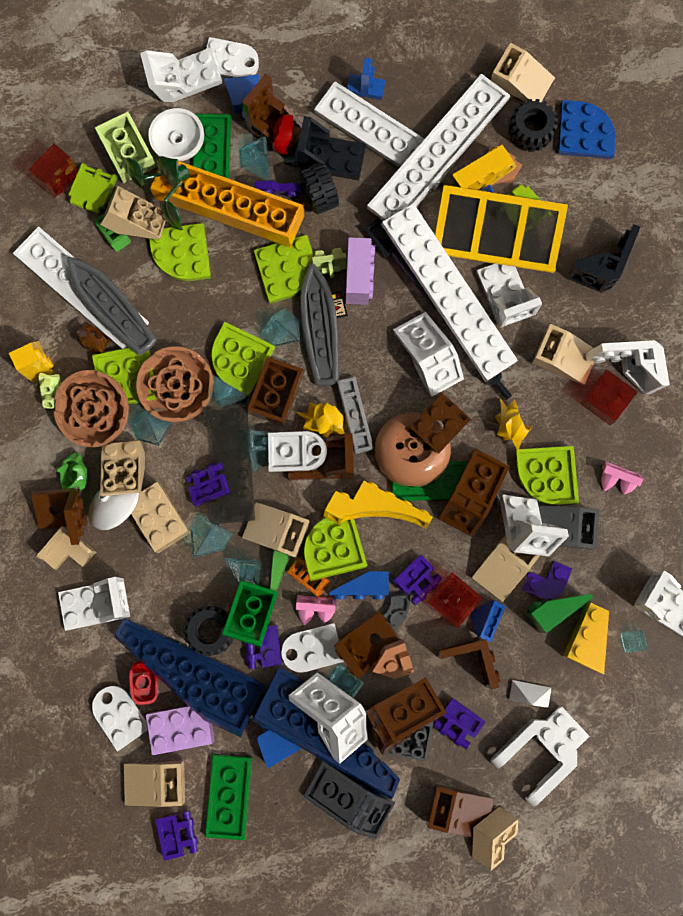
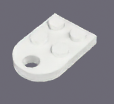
(232, 58)
(294, 451)
(313, 647)
(119, 719)

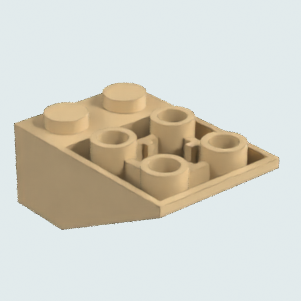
(521, 75)
(133, 216)
(564, 355)
(122, 468)
(276, 530)
(503, 569)
(154, 784)

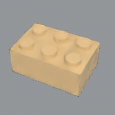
(159, 518)

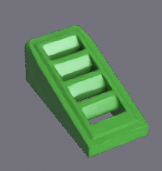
(118, 241)
(279, 564)

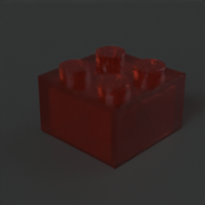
(54, 171)
(608, 397)
(454, 600)

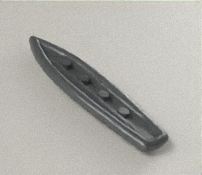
(110, 306)
(319, 327)

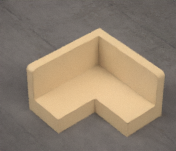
(60, 548)
(491, 837)

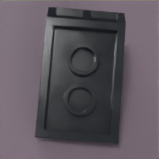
(340, 156)
(595, 272)
(348, 801)

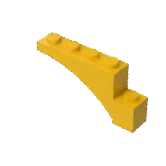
(374, 502)

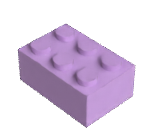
(360, 271)
(177, 730)

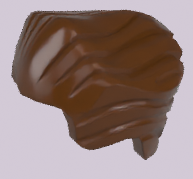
(93, 339)

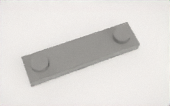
(355, 415)

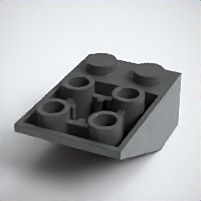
(580, 523)
(415, 746)

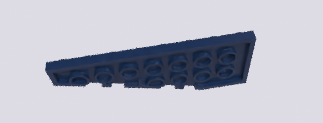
(205, 685)
(297, 727)

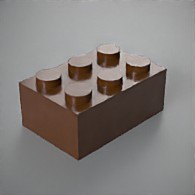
(275, 391)

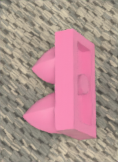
(628, 478)
(308, 604)

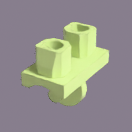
(330, 263)
(49, 385)

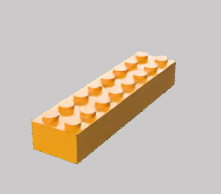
(234, 204)

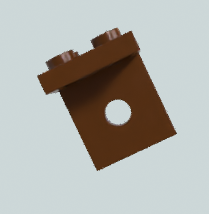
(449, 414)
(70, 511)
(358, 648)
(485, 657)

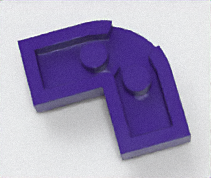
(287, 189)
(548, 587)

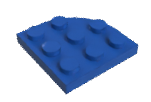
(585, 131)

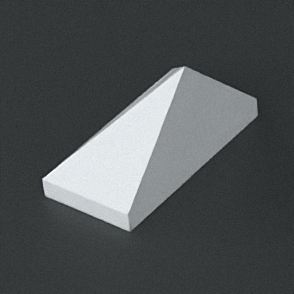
(530, 693)

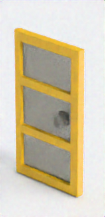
(500, 228)

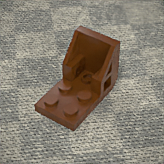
(263, 111)
(337, 463)
(474, 493)
(403, 714)

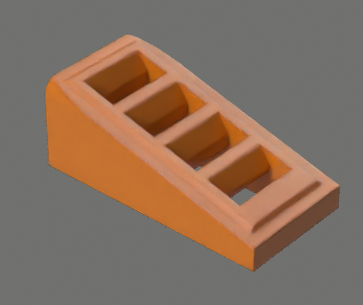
(319, 589)

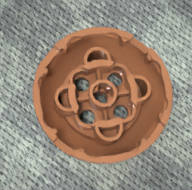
(177, 362)
(76, 422)
(396, 462)

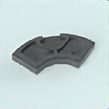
(397, 610)

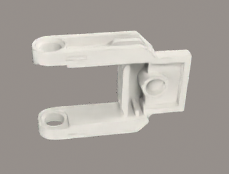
(560, 736)

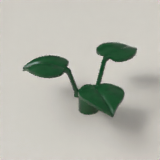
(173, 174)

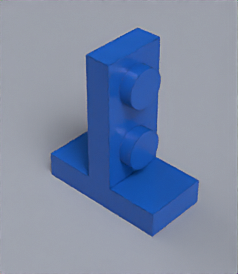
(366, 84)

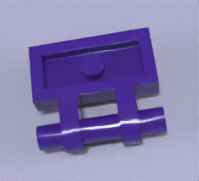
(210, 489)
(413, 575)
(269, 651)
(464, 719)
(170, 836)

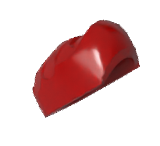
(283, 134)
(142, 684)

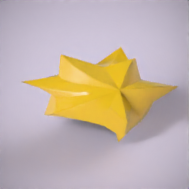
(324, 419)
(511, 424)

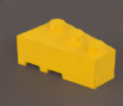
(486, 169)
(32, 361)
(589, 639)

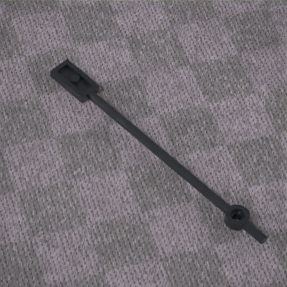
(387, 248)

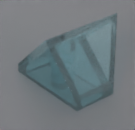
(256, 159)
(281, 328)
(226, 394)
(149, 428)
(258, 448)
(208, 537)
(245, 570)
(345, 681)

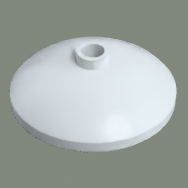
(175, 125)
(112, 510)

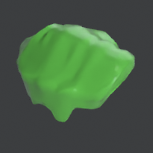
(73, 472)

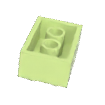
(124, 140)

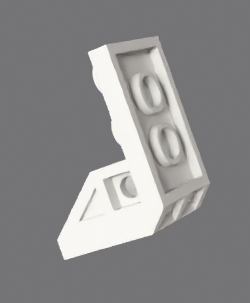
(181, 78)
(507, 295)
(431, 353)
(650, 369)
(525, 529)
(663, 601)
(94, 604)
(339, 716)

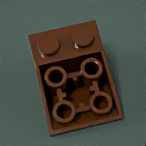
(457, 810)

